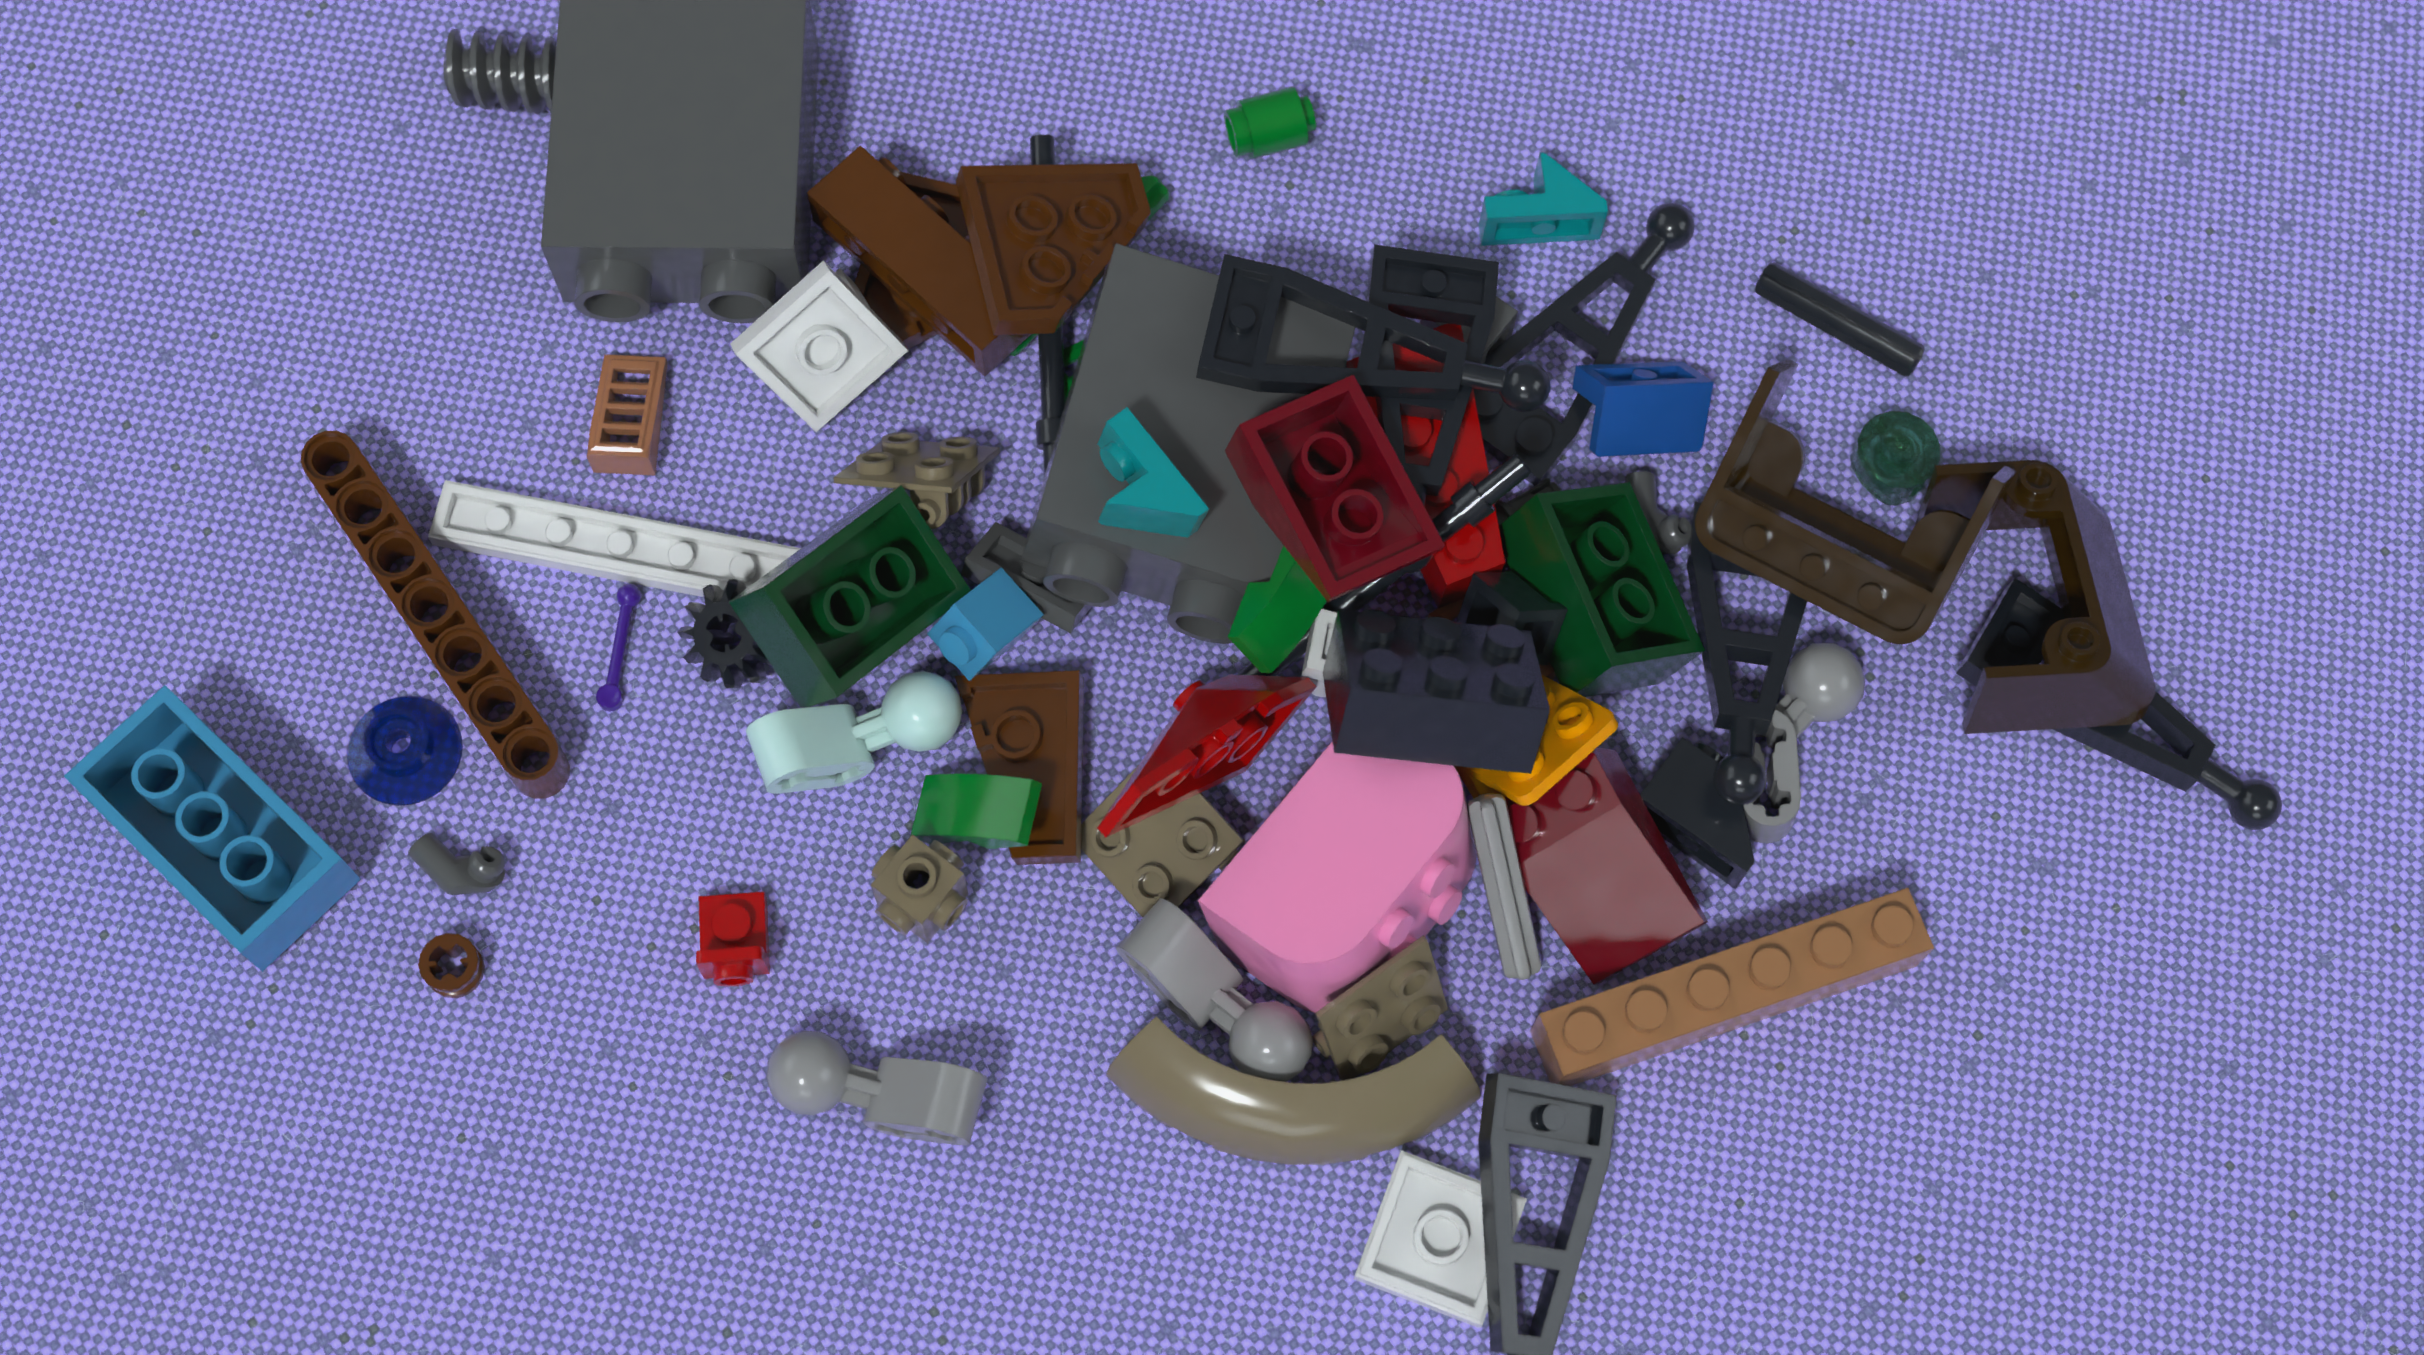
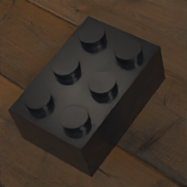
(1434, 691)

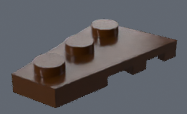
(1034, 731)

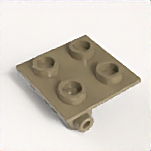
(938, 474)
(1161, 854)
(1381, 1011)

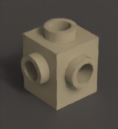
(924, 908)

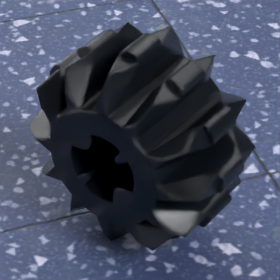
(714, 642)

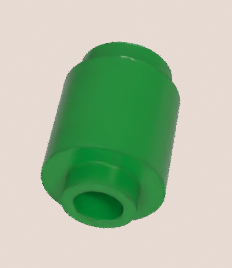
(1269, 123)

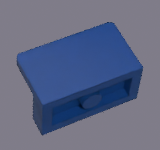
(1645, 407)

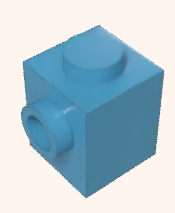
(984, 624)

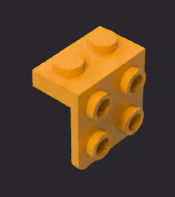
(1570, 735)

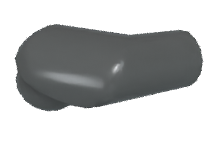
(1669, 531)
(458, 874)

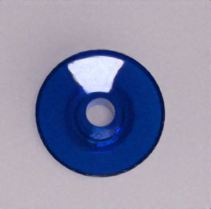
(418, 770)

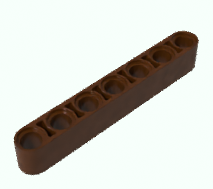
(444, 639)

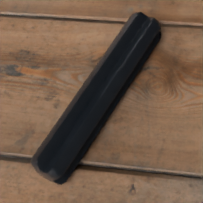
(1839, 319)

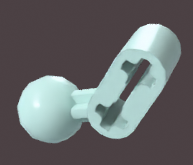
(834, 747)

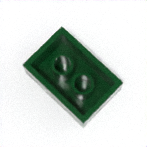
(1606, 568)
(850, 597)

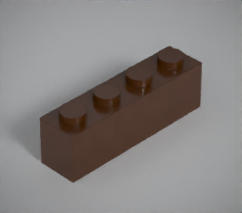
(910, 252)

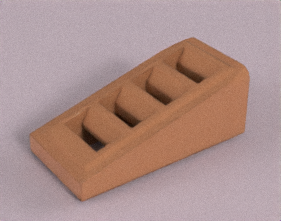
(626, 456)

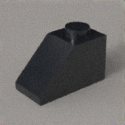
(1695, 816)

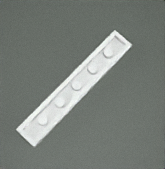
(597, 541)

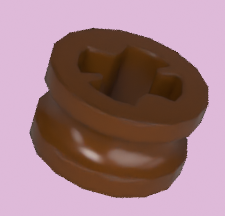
(449, 985)

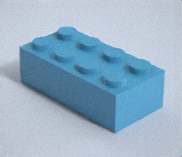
(212, 828)

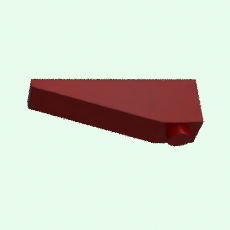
(1207, 742)

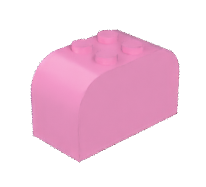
(1344, 875)

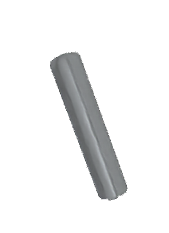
(1504, 885)

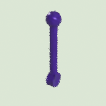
(609, 695)

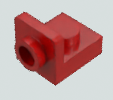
(733, 938)

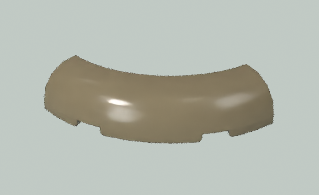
(1292, 1120)

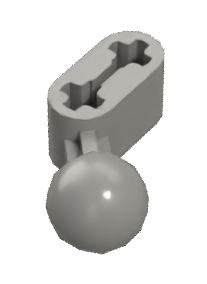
(1820, 686)
(1201, 986)
(901, 1098)

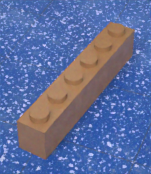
(1731, 989)

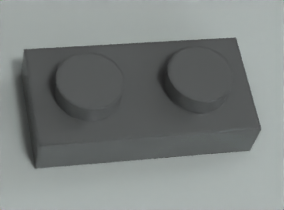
(1004, 549)

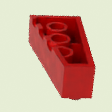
(1471, 548)

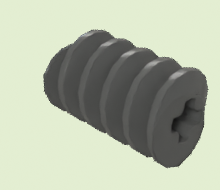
(499, 73)

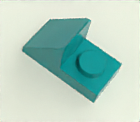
(1557, 212)
(1157, 492)

